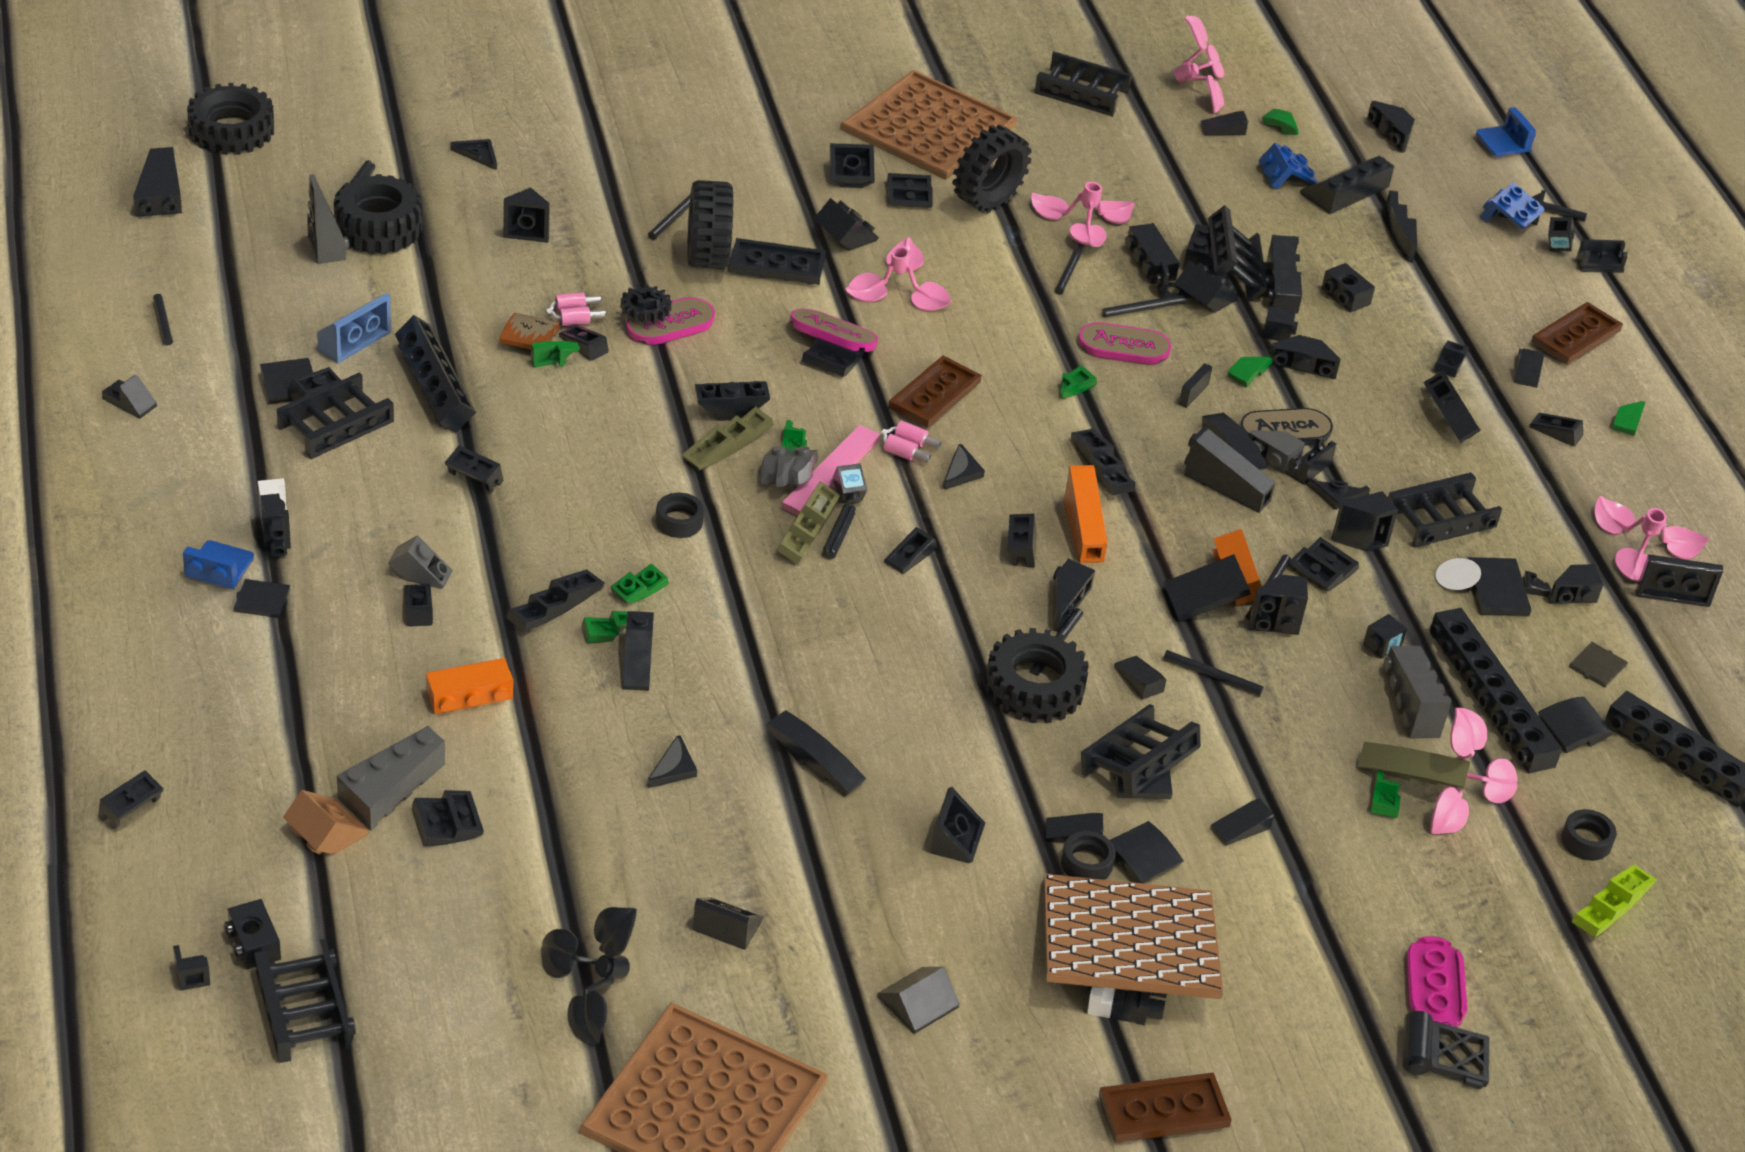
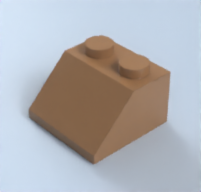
(323, 823)

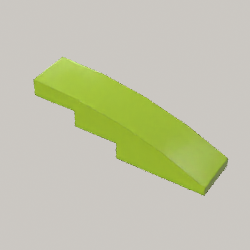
(1614, 900)

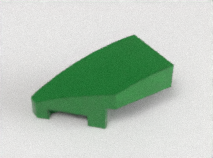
(1281, 118)
(552, 352)
(1248, 368)
(1077, 382)
(1628, 417)
(793, 436)
(604, 629)
(1385, 797)

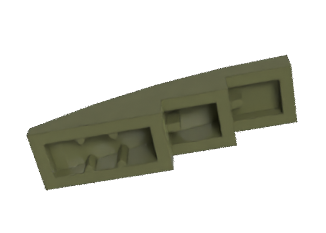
(725, 441)
(808, 522)
(1414, 764)

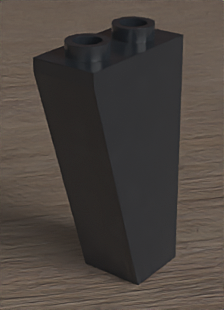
(158, 185)
(1227, 471)

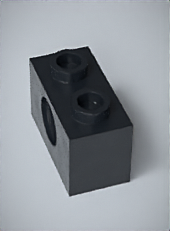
(1348, 287)
(252, 932)

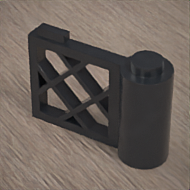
(1422, 1050)

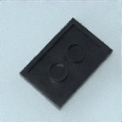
(1679, 580)
(1500, 587)
(1207, 588)

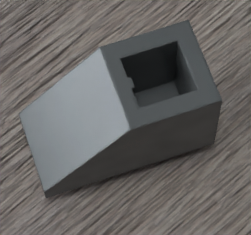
(1277, 447)
(419, 563)

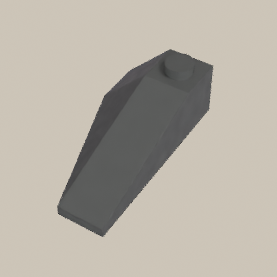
(322, 227)

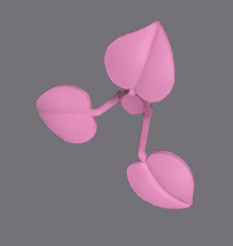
(1189, 70)
(1094, 235)
(902, 258)
(1616, 517)
(1501, 780)

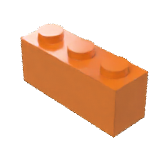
(1236, 544)
(469, 685)

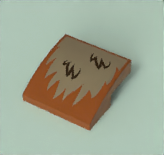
(525, 329)

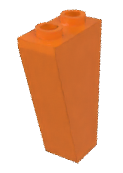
(1085, 514)

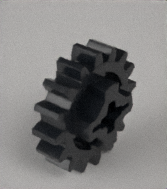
(646, 304)

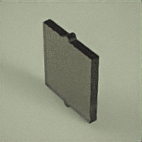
(1598, 664)

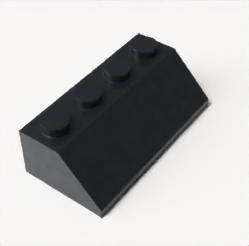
(1350, 184)

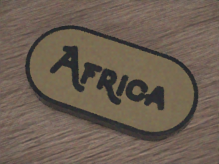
(1302, 423)

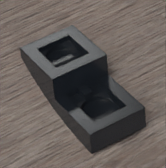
(1451, 358)

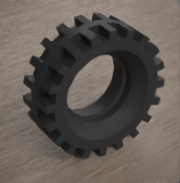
(230, 102)
(1004, 177)
(1033, 698)

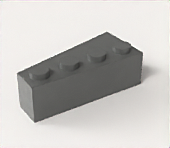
(1417, 692)
(391, 775)

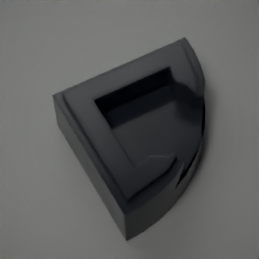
(1535, 585)

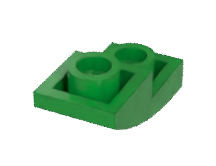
(643, 584)

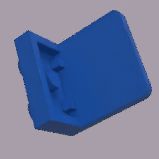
(1512, 138)
(1281, 162)
(1514, 205)
(217, 563)

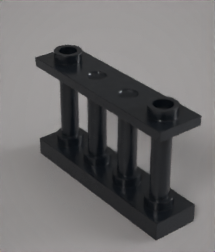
(1078, 94)
(1235, 251)
(343, 430)
(1439, 492)
(1145, 766)
(280, 1016)

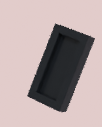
(1195, 385)

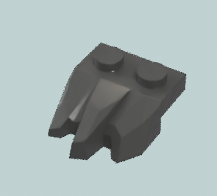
(788, 465)

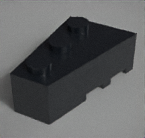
(1281, 273)

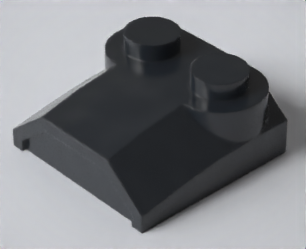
(852, 165)

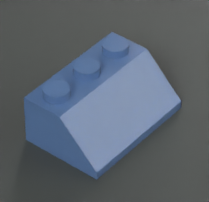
(356, 330)

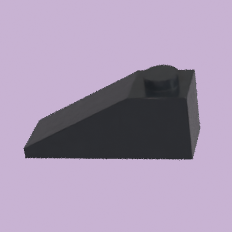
(1072, 585)
(638, 650)

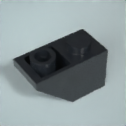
(1577, 585)

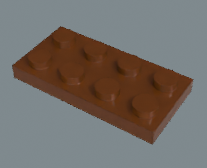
(1576, 333)
(934, 391)
(1164, 1107)

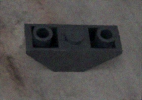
(1392, 122)
(1305, 355)
(732, 398)

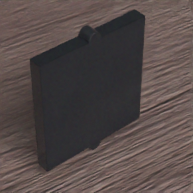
(262, 598)

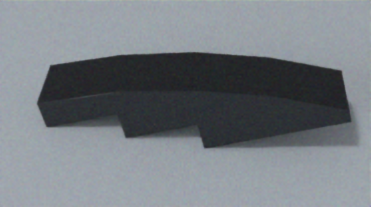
(1401, 227)
(1235, 437)
(1100, 453)
(558, 599)
(812, 748)

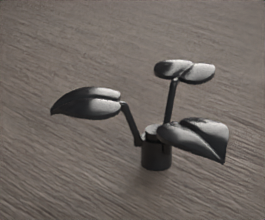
(611, 929)

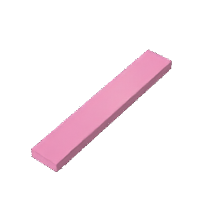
(847, 453)

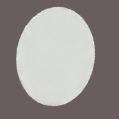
(1458, 574)

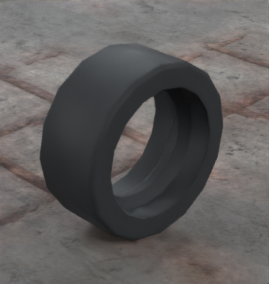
(679, 527)
(1092, 842)
(1582, 847)

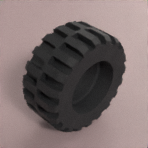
(378, 213)
(710, 224)

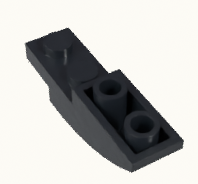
(1452, 406)

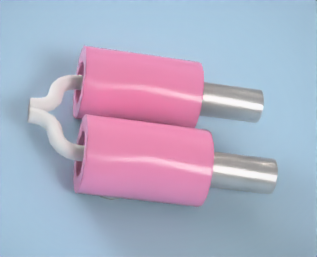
(573, 308)
(907, 440)

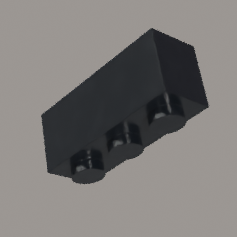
(1150, 249)

